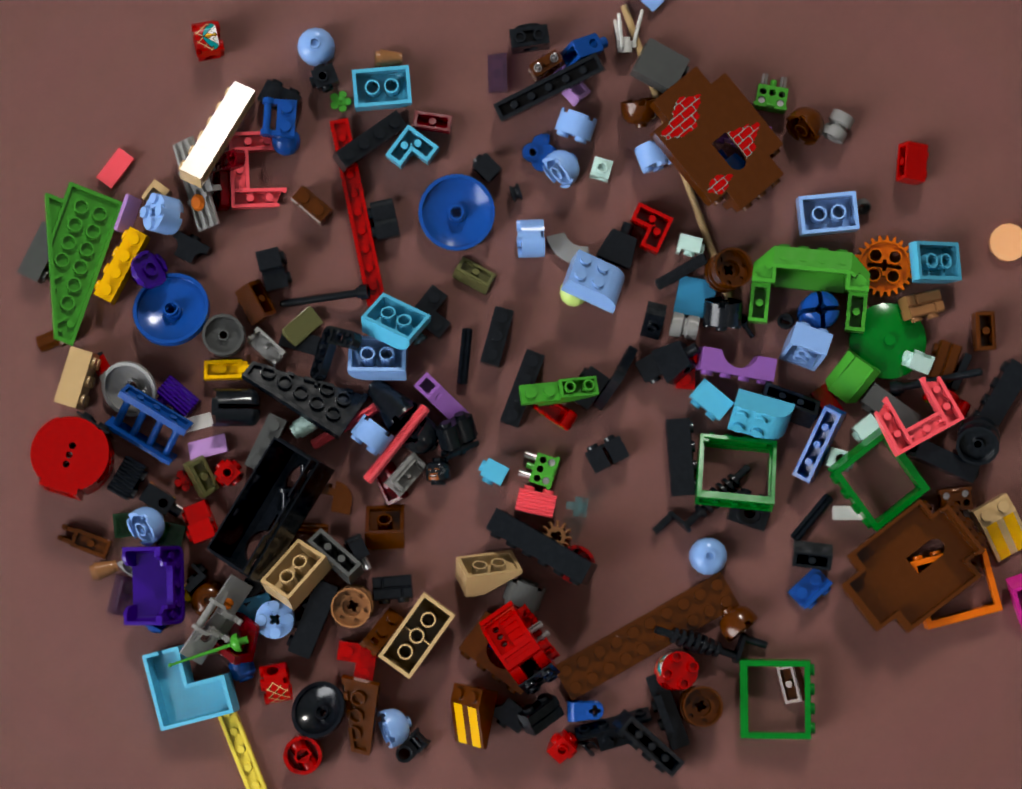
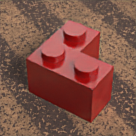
(655, 223)
(201, 522)
(353, 652)

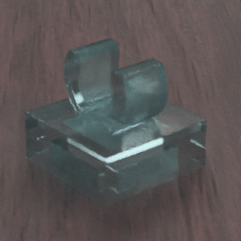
(579, 506)

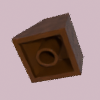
(385, 527)

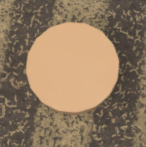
(1006, 242)

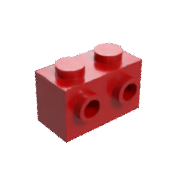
(912, 163)

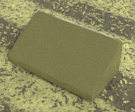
(473, 275)
(302, 326)
(201, 476)

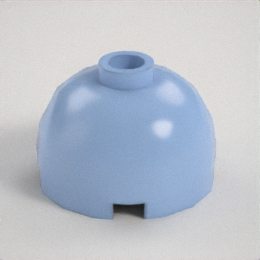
(316, 46)
(561, 166)
(146, 524)
(708, 556)
(394, 726)

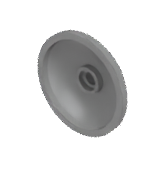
(119, 376)

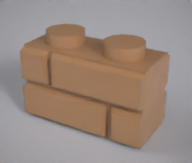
(921, 305)

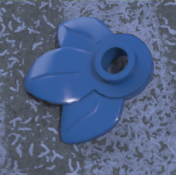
(541, 147)

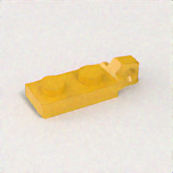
(224, 369)

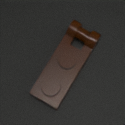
(382, 631)

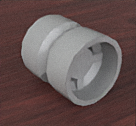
(836, 128)
(684, 326)

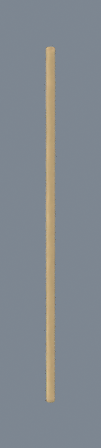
(690, 191)

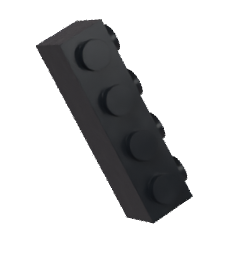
(651, 746)

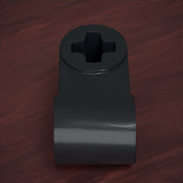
(413, 745)

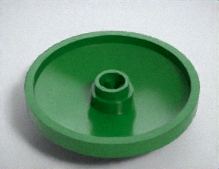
(887, 339)

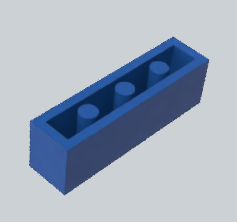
(819, 443)

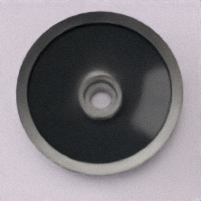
(310, 706)

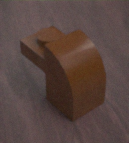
(342, 497)

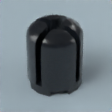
(235, 397)

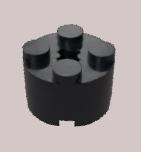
(722, 313)

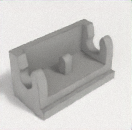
(266, 347)
(405, 474)

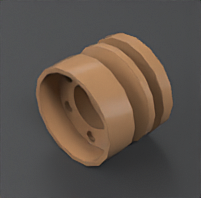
(347, 615)

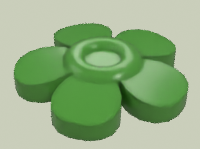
(340, 101)

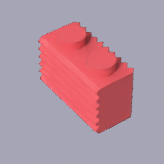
(536, 502)

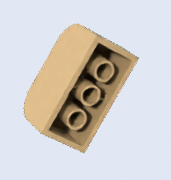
(417, 635)

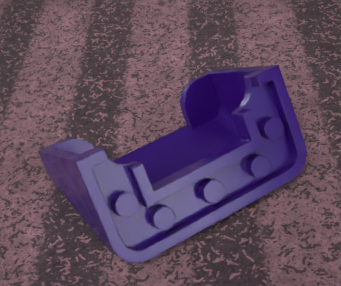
(156, 585)

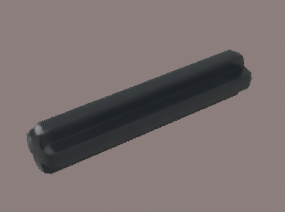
(681, 271)
(464, 357)
(812, 517)

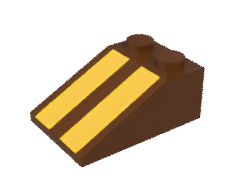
(472, 713)

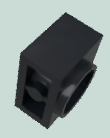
(529, 38)
(757, 521)

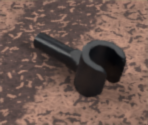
(745, 326)
(588, 746)

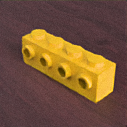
(119, 269)

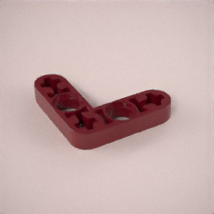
(228, 162)

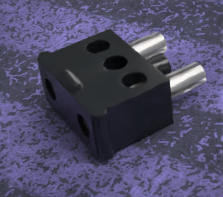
(358, 549)

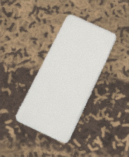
(201, 421)
(844, 513)

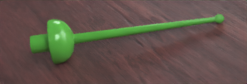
(235, 643)

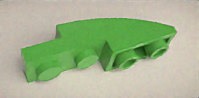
(558, 392)

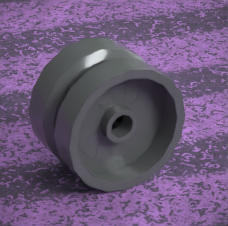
(235, 335)

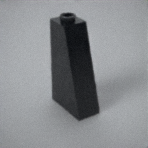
(944, 461)

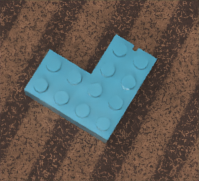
(179, 697)

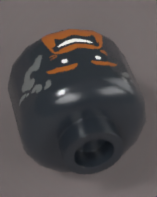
(438, 471)

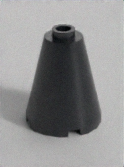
(391, 404)

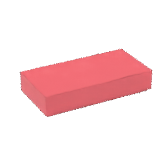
(115, 168)

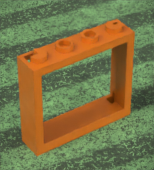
(966, 614)

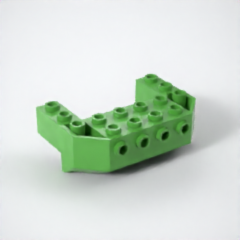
(812, 271)

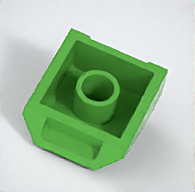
(851, 377)

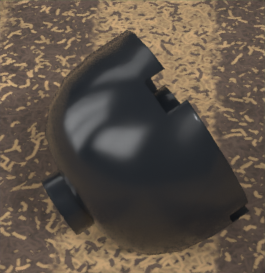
(423, 437)

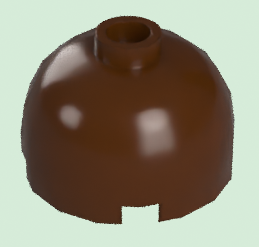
(638, 111)
(806, 125)
(202, 594)
(736, 621)

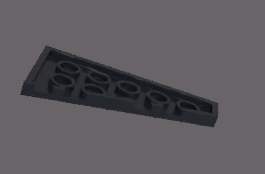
(311, 398)

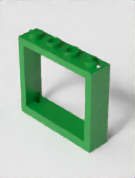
(848, 493)
(736, 500)
(809, 670)

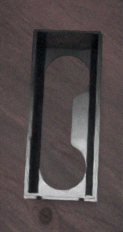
(258, 505)

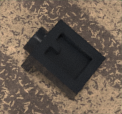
(195, 580)

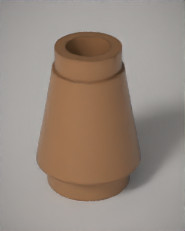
(387, 58)
(103, 569)

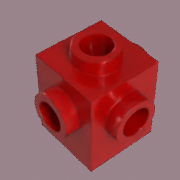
(235, 476)
(562, 746)

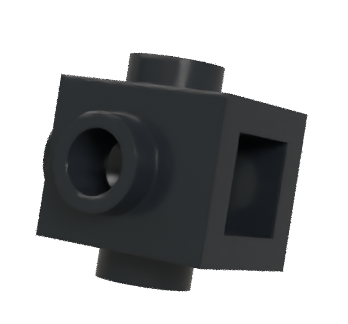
(327, 84)

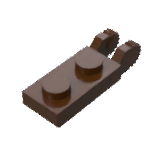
(87, 541)

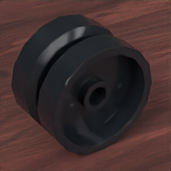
(978, 440)

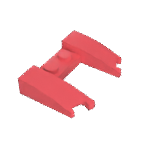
(240, 192)
(945, 416)

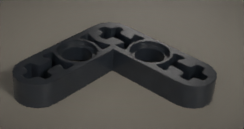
(329, 341)
(616, 378)

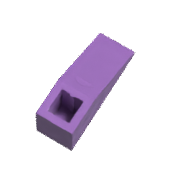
(438, 396)

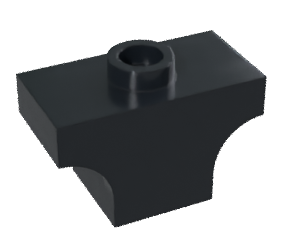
(190, 247)
(653, 320)
(507, 715)

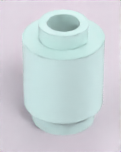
(302, 427)

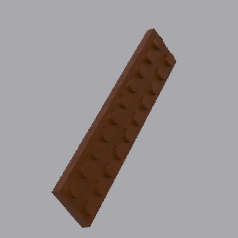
(637, 639)

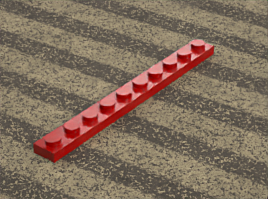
(358, 215)

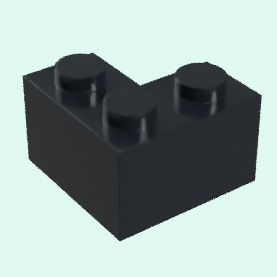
(273, 269)
(431, 304)

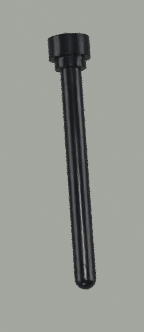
(362, 292)
(899, 387)

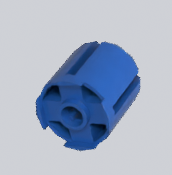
(825, 303)

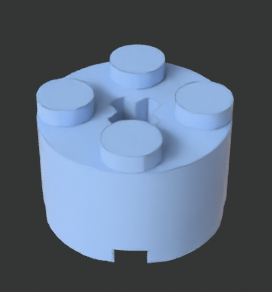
(575, 125)
(651, 157)
(162, 214)
(530, 238)
(372, 435)
(264, 619)

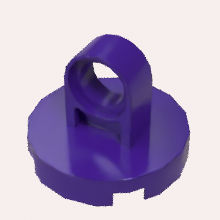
(148, 269)

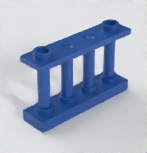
(158, 411)

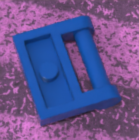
(285, 118)

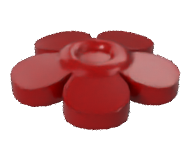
(183, 481)

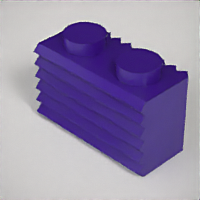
(177, 396)

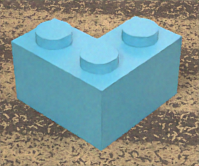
(411, 143)

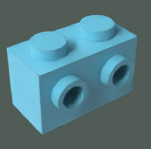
(711, 400)
(493, 472)

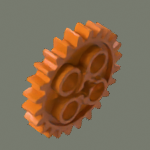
(886, 248)

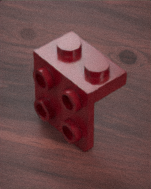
(247, 628)

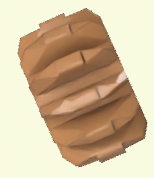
(557, 528)

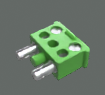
(771, 103)
(549, 471)

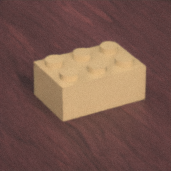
(77, 378)
(296, 574)

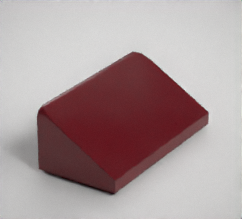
(432, 122)
(825, 396)
(388, 494)

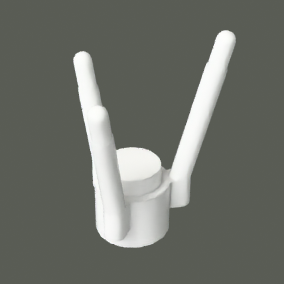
(624, 44)

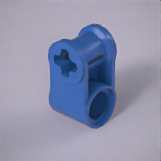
(580, 710)

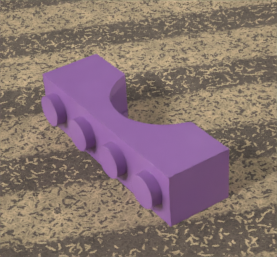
(712, 360)

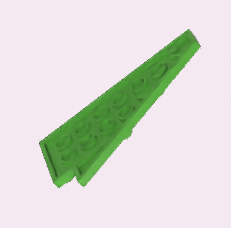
(77, 243)

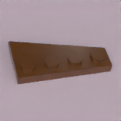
(361, 711)

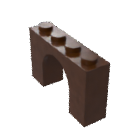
(476, 648)

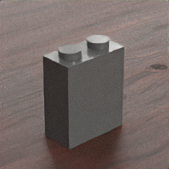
(659, 66)

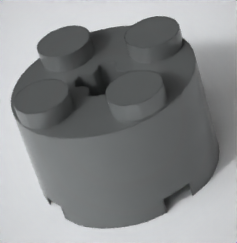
(524, 591)

